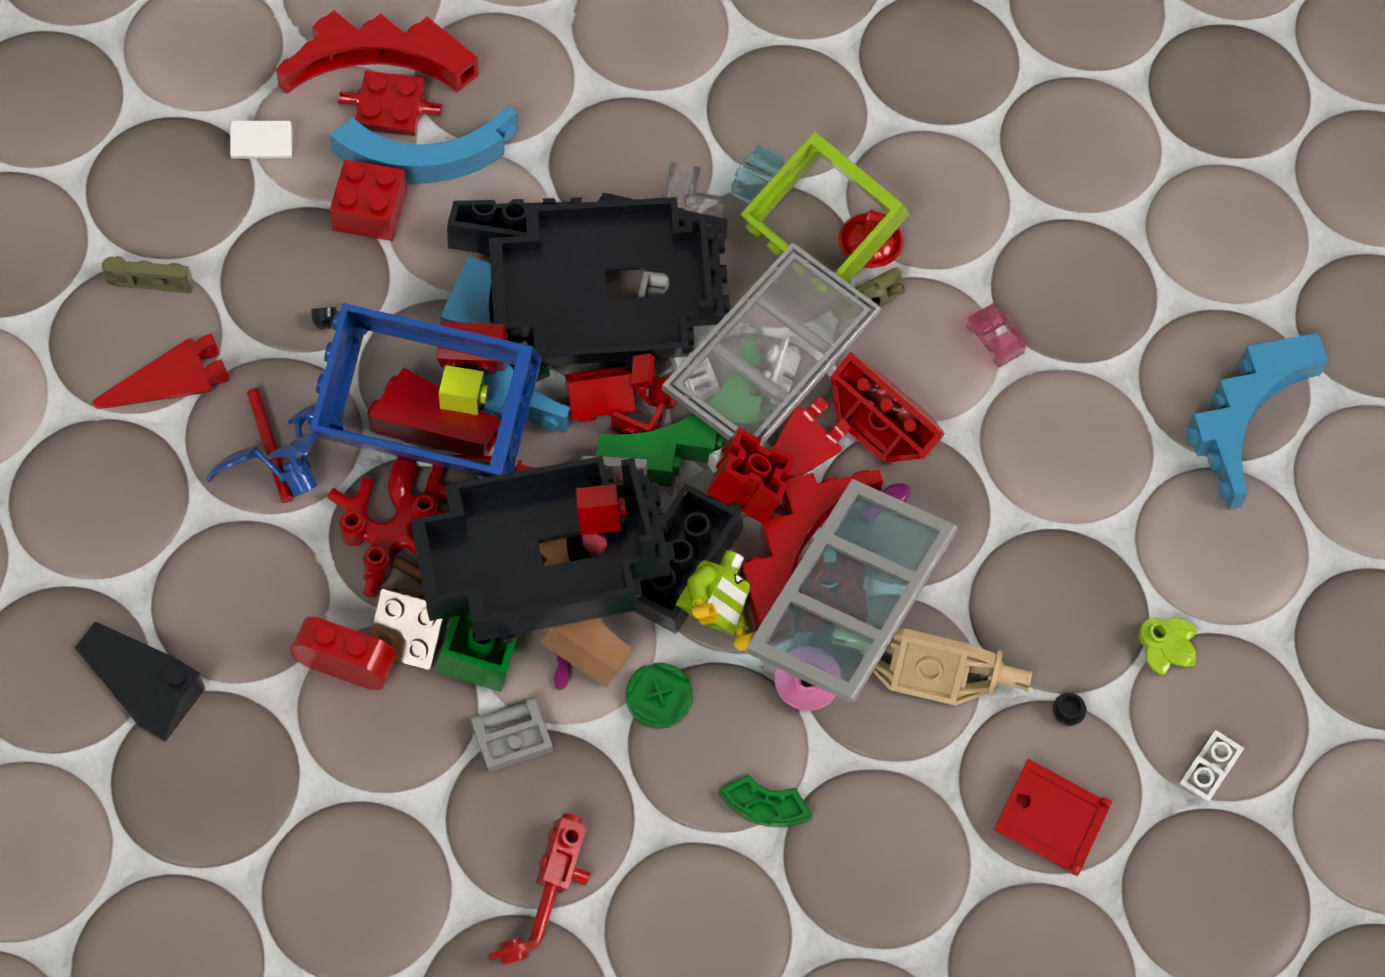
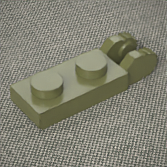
(147, 275)

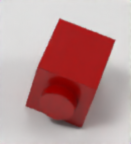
(600, 509)

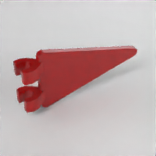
(170, 376)
(808, 440)

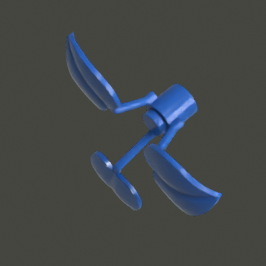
(295, 472)

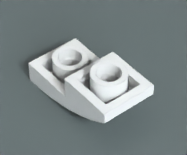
(1211, 766)

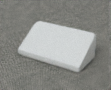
(261, 139)

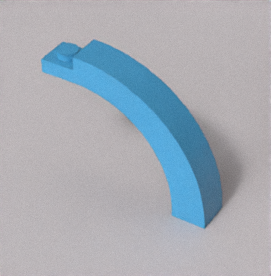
(428, 161)

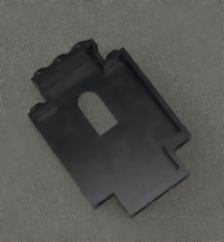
(557, 287)
(489, 558)

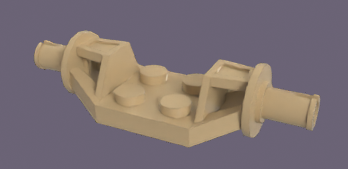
(940, 666)

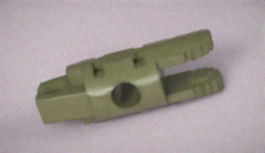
(883, 287)

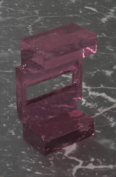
(1005, 346)

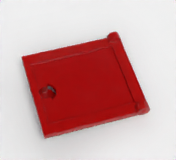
(1059, 818)

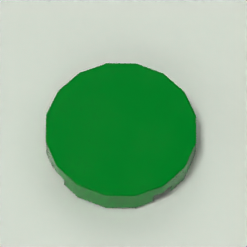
(659, 695)

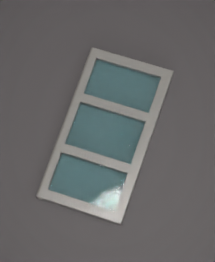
(852, 590)

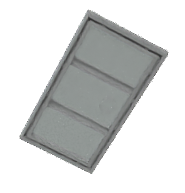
(771, 347)

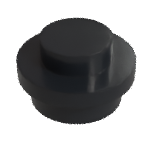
(1069, 709)

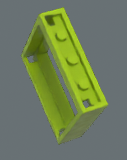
(791, 173)

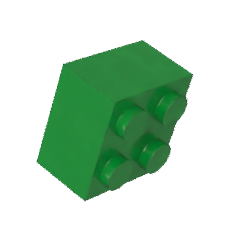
(471, 661)

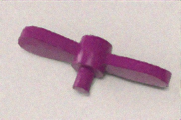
(561, 675)

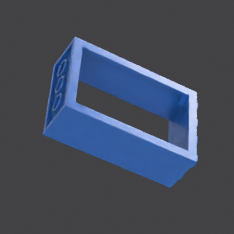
(341, 359)

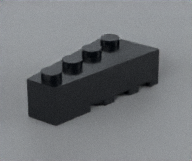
(476, 221)

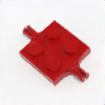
(390, 103)

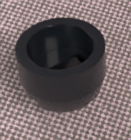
(323, 314)

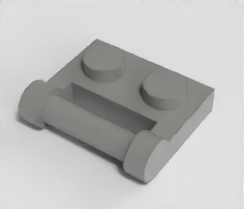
(515, 742)

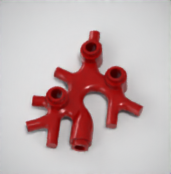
(393, 534)

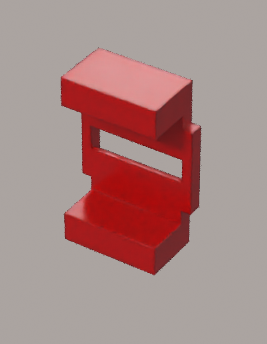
(645, 375)

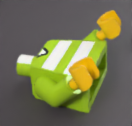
(718, 598)

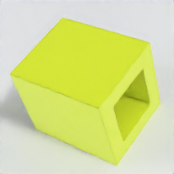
(462, 390)

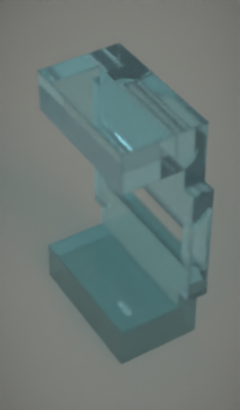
(747, 185)

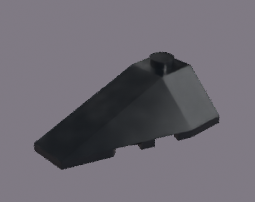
(144, 680)

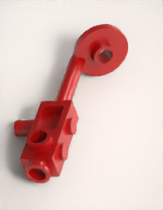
(555, 874)

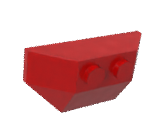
(882, 413)

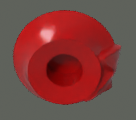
(858, 228)

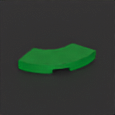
(765, 806)

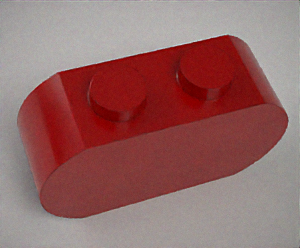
(343, 653)

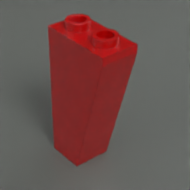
(413, 414)

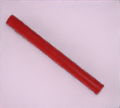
(268, 441)

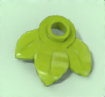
(1171, 647)

